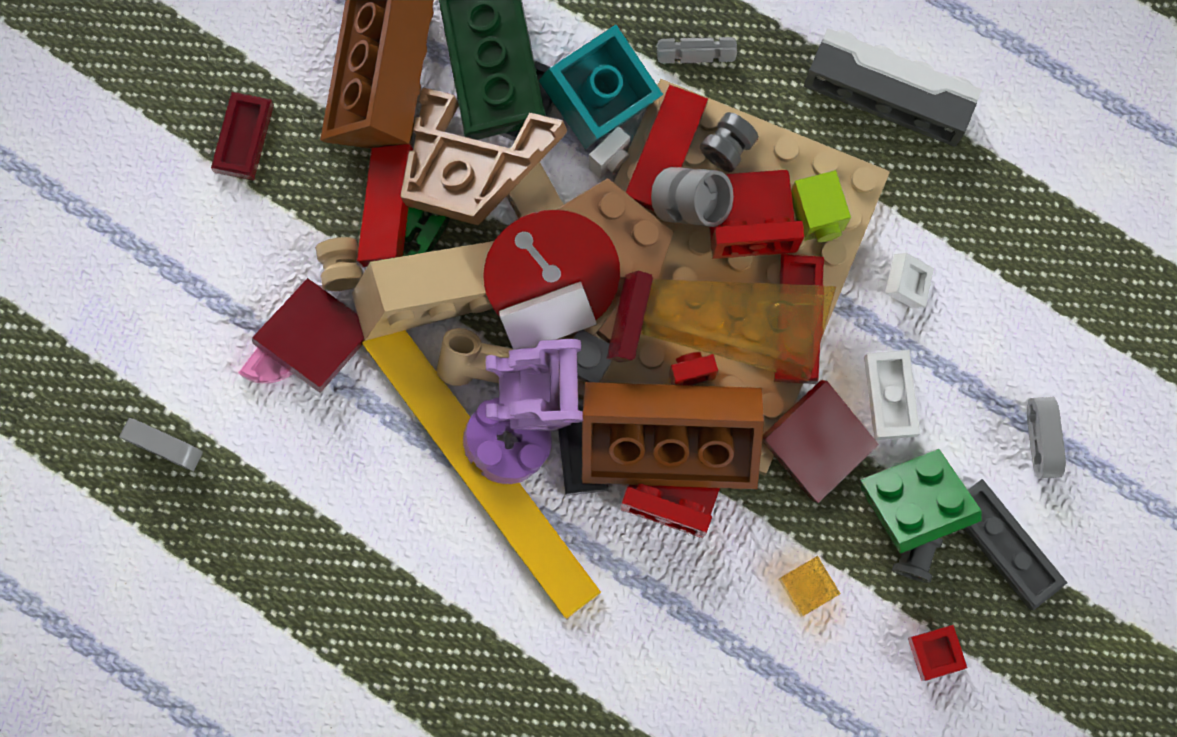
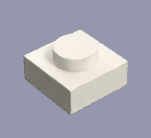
(610, 153)
(909, 280)

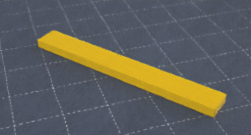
(506, 504)

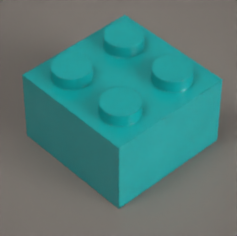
(600, 86)

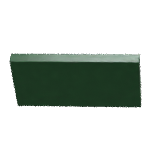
(491, 65)

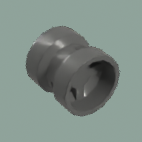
(729, 142)

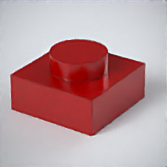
(693, 369)
(937, 653)

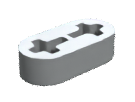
(1046, 437)
(161, 444)

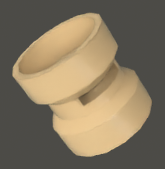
(339, 263)

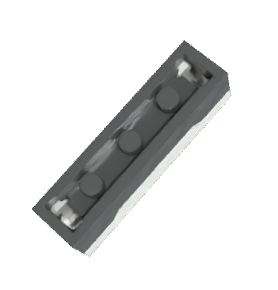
(893, 87)

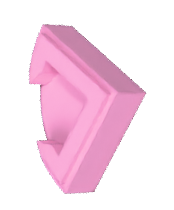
(263, 369)

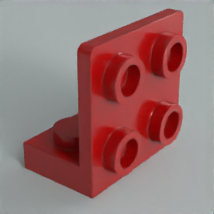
(759, 217)
(672, 506)

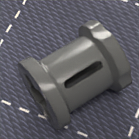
(917, 562)

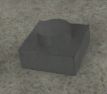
(592, 357)

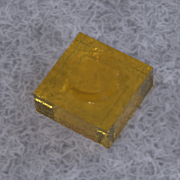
(809, 586)

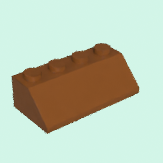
(377, 73)
(672, 435)

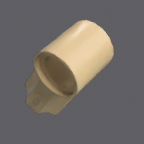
(464, 358)

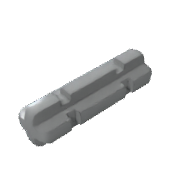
(696, 50)

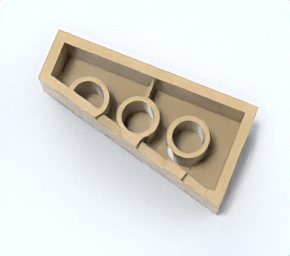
(421, 289)

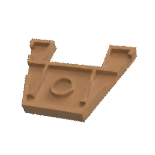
(466, 175)
(635, 232)

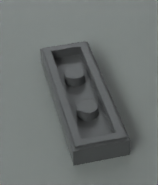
(1012, 550)

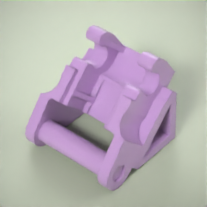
(532, 386)

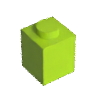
(820, 206)

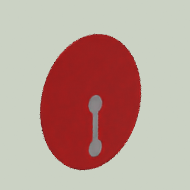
(550, 253)

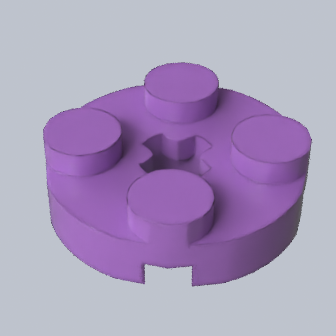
(492, 457)

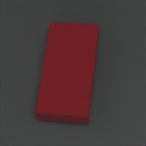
(242, 136)
(630, 316)

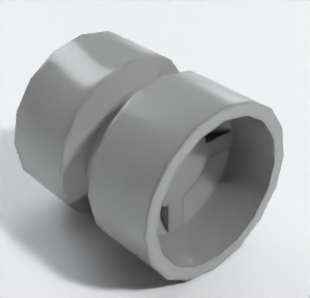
(692, 196)

